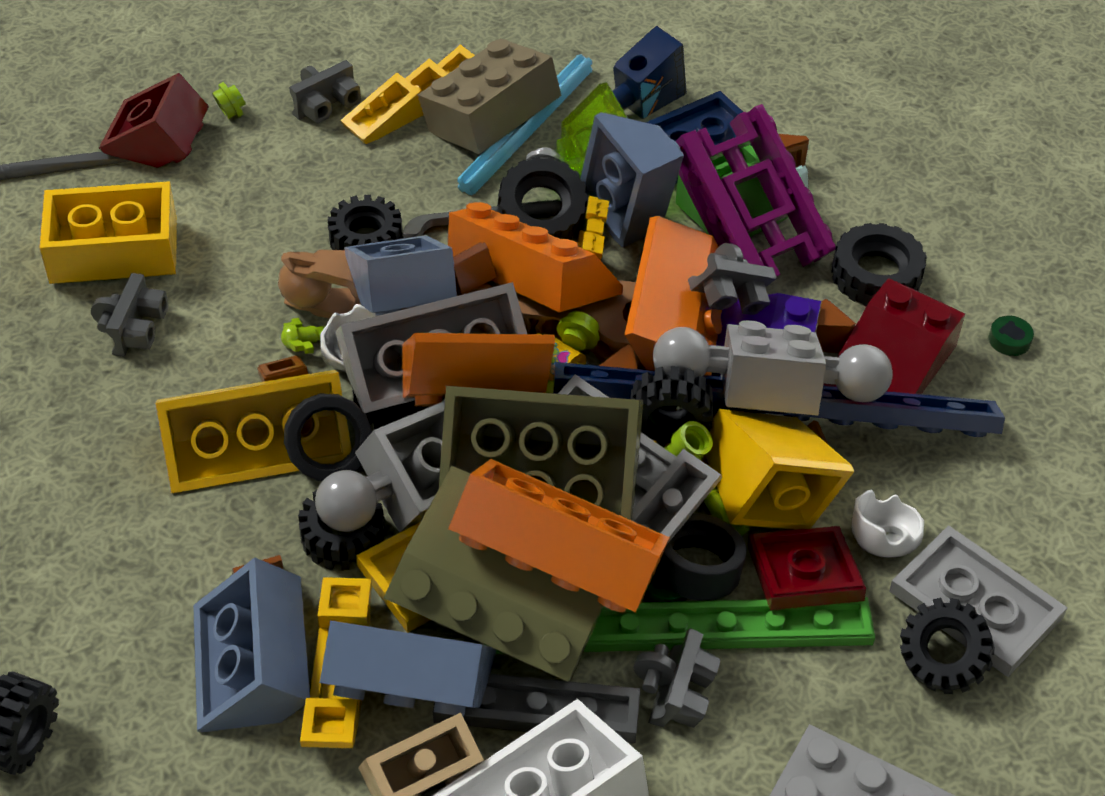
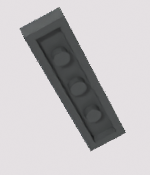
(525, 702)

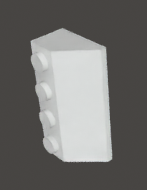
(559, 757)

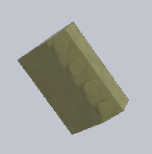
(561, 439)
(489, 597)

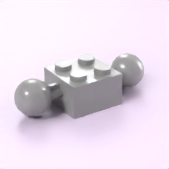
(776, 366)
(401, 473)

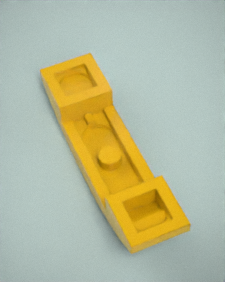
(327, 718)

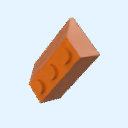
(474, 361)

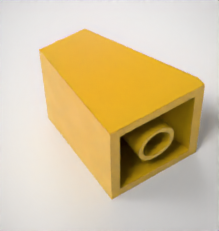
(773, 470)

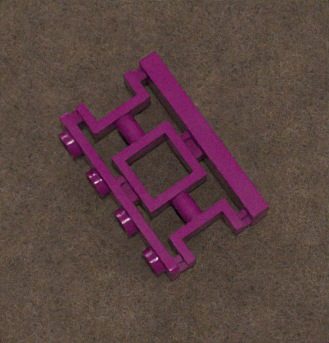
(723, 207)

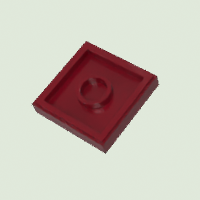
(806, 568)

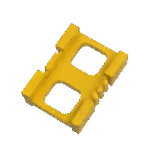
(592, 238)

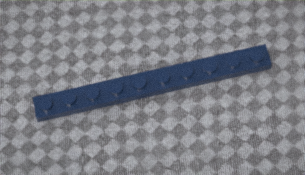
(889, 411)

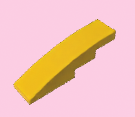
(397, 99)

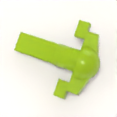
(299, 337)

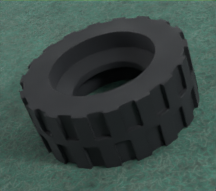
(550, 175)
(876, 241)

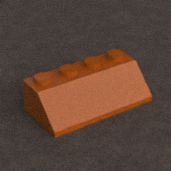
(537, 263)
(662, 288)
(558, 535)

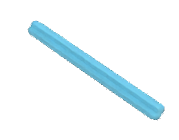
(496, 155)

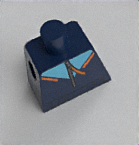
(650, 74)

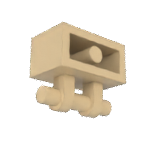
(423, 760)

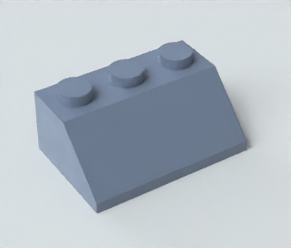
(632, 169)
(250, 649)
(406, 667)

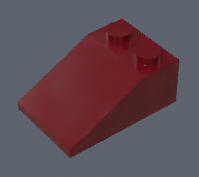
(912, 333)

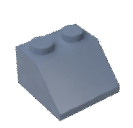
(401, 273)

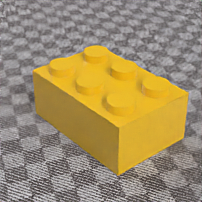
(108, 232)

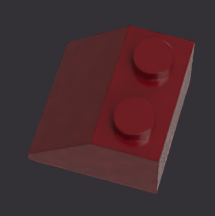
(157, 124)

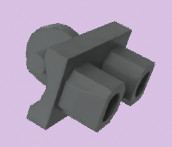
(319, 90)
(731, 278)
(123, 314)
(672, 675)

